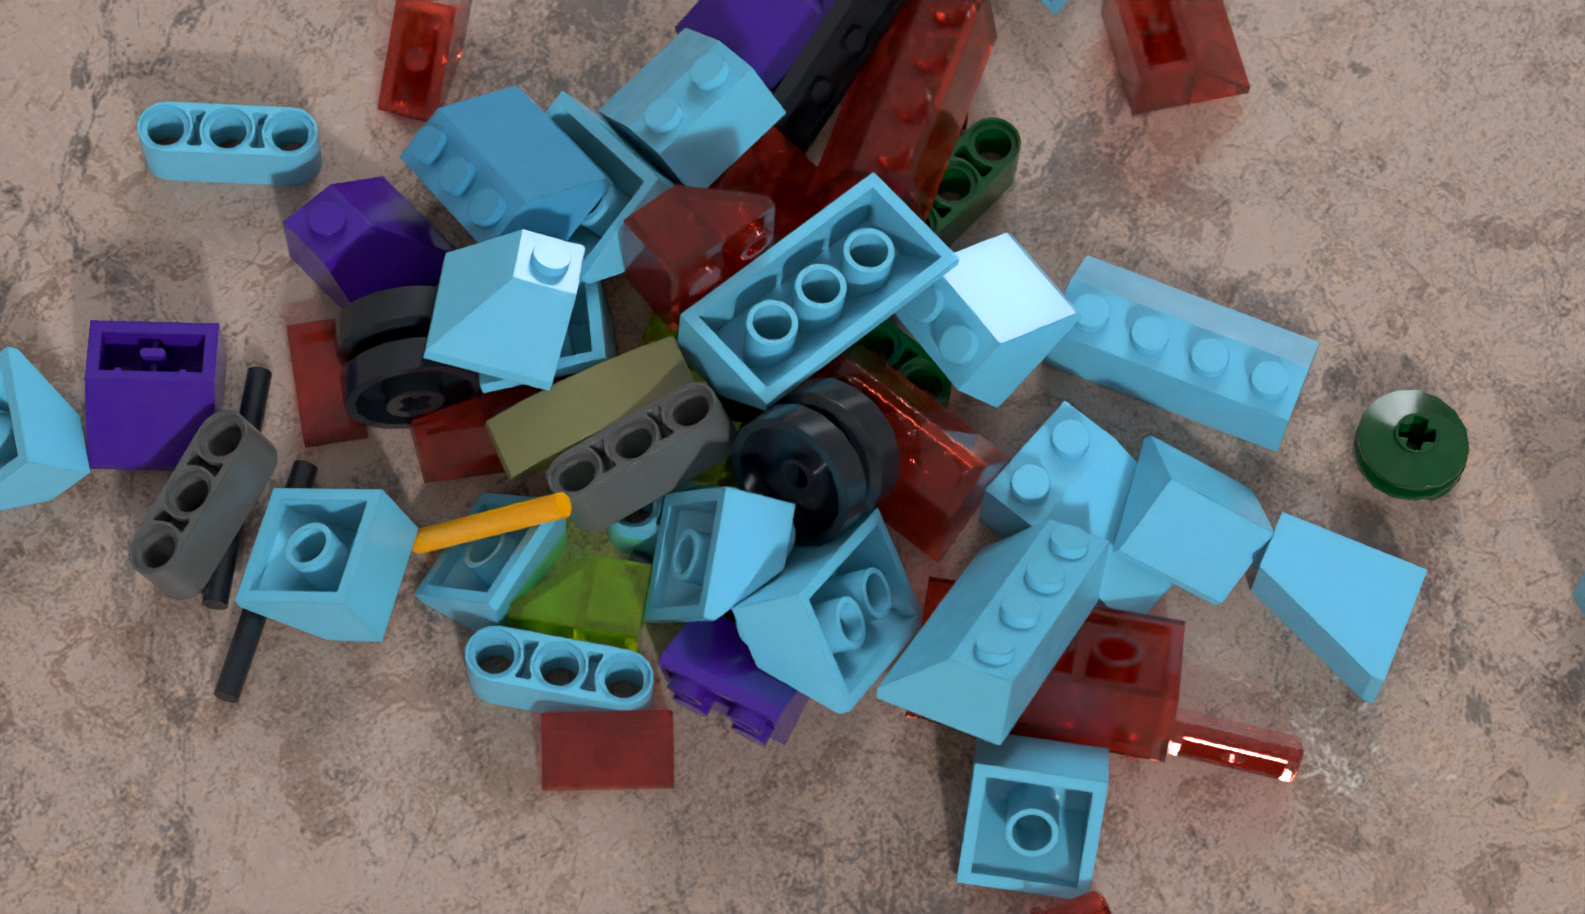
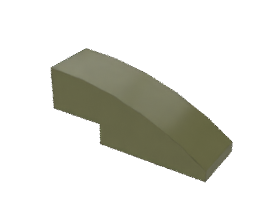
(578, 407)

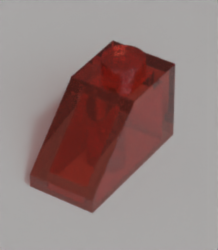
(422, 56)

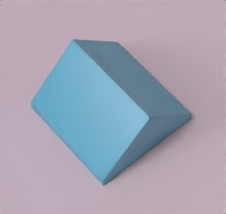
(1190, 523)
(484, 576)

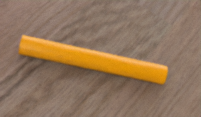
(492, 522)

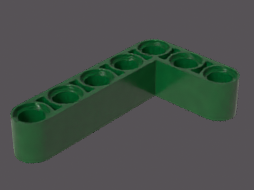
(980, 185)

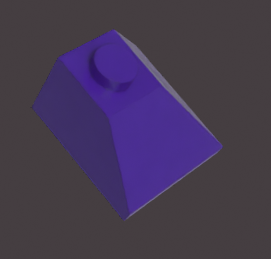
(364, 241)

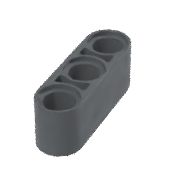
(643, 456)
(203, 505)

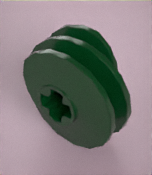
(1415, 419)

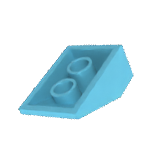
(694, 109)
(1078, 479)

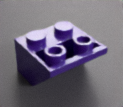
(150, 390)
(715, 670)

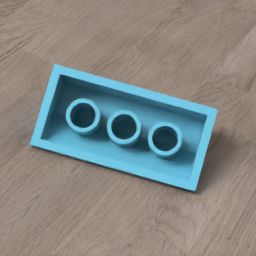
(812, 295)
(1183, 353)
(1000, 630)

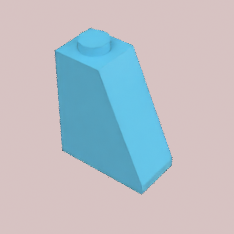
(1338, 599)

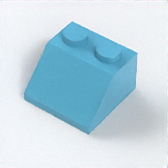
(990, 319)
(329, 562)
(1034, 816)

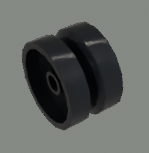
(382, 354)
(823, 453)

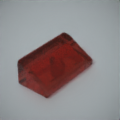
(1236, 745)
(607, 750)

